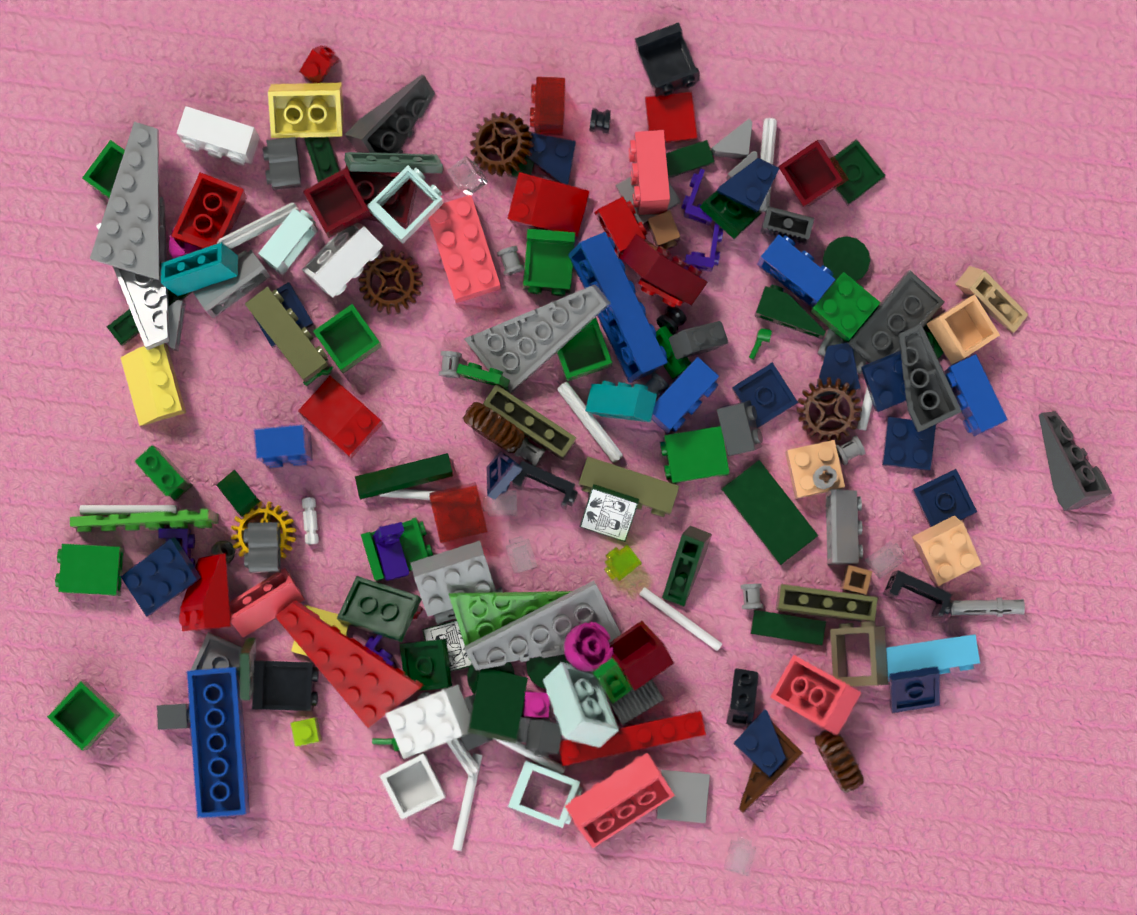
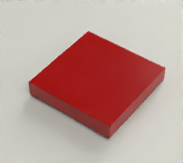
(673, 115)

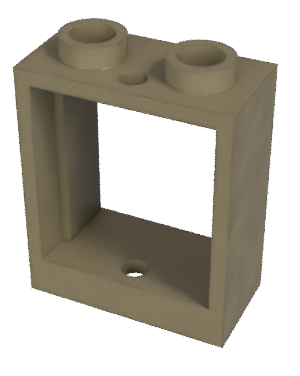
(878, 655)

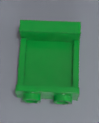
(548, 262)
(695, 455)
(163, 472)
(411, 542)
(90, 569)

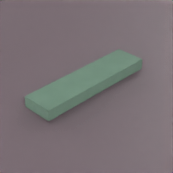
(392, 162)

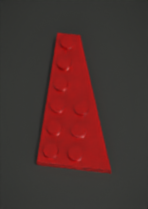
(353, 669)

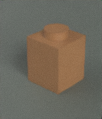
(664, 230)
(856, 580)

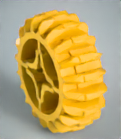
(266, 519)

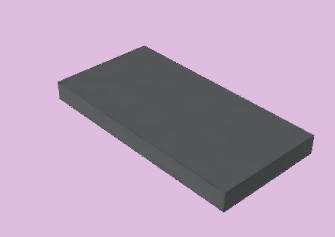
(903, 308)

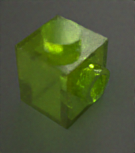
(621, 563)

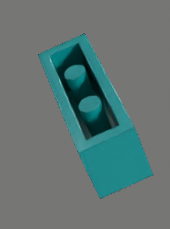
(199, 269)
(621, 401)

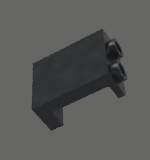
(667, 60)
(547, 479)
(902, 580)
(284, 685)

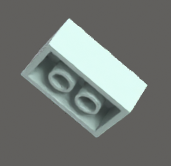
(580, 705)

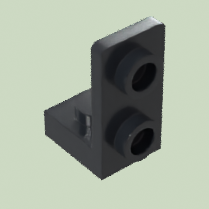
(742, 698)

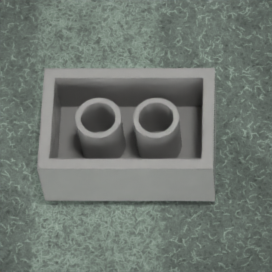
(452, 572)

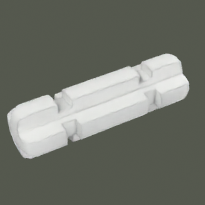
(310, 520)

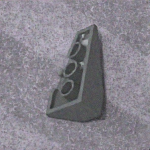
(926, 386)

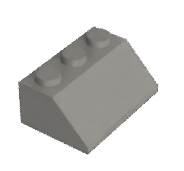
(223, 294)
(843, 527)

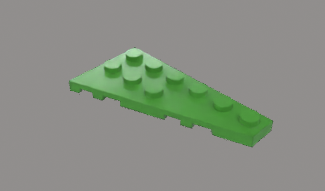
(150, 520)
(487, 612)

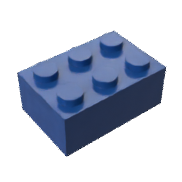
(796, 270)
(684, 396)
(975, 396)
(283, 445)

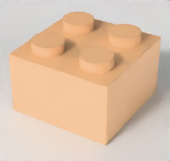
(963, 329)
(806, 460)
(946, 550)

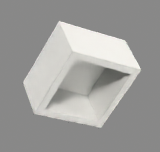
(413, 786)

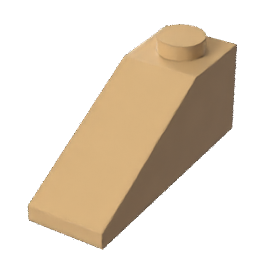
(992, 297)

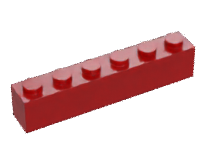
(636, 737)

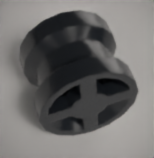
(600, 120)
(672, 319)

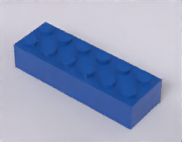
(625, 317)
(218, 742)

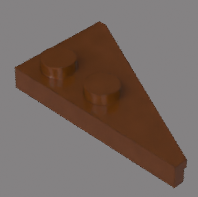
(760, 781)

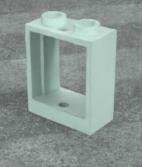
(418, 179)
(289, 241)
(522, 783)

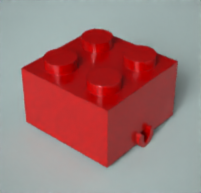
(620, 223)

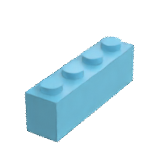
(944, 653)

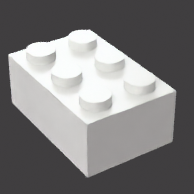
(218, 136)
(342, 259)
(429, 721)

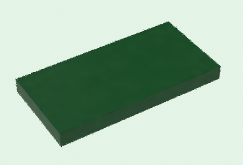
(769, 512)

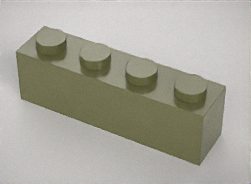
(286, 334)
(530, 422)
(650, 491)
(826, 603)

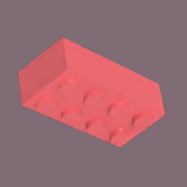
(464, 249)
(619, 800)

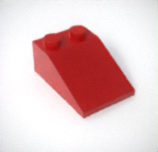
(548, 204)
(209, 212)
(340, 416)
(207, 600)

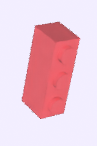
(263, 602)

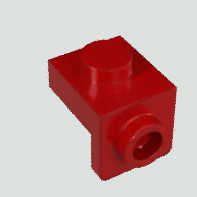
(319, 63)

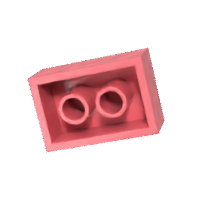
(649, 172)
(815, 695)

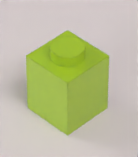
(306, 731)

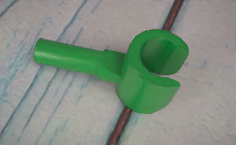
(762, 335)
(322, 372)
(386, 742)

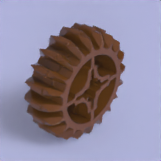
(483, 146)
(397, 274)
(845, 421)
(494, 427)
(839, 760)

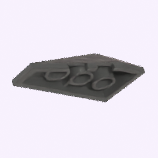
(392, 121)
(1071, 474)

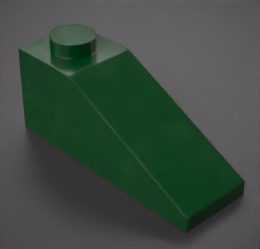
(785, 311)
(686, 565)

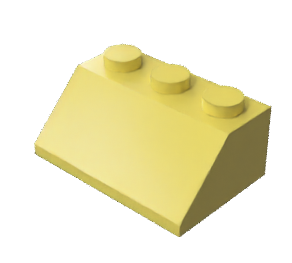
(306, 110)
(153, 384)

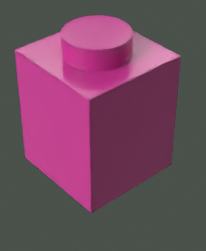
(536, 704)

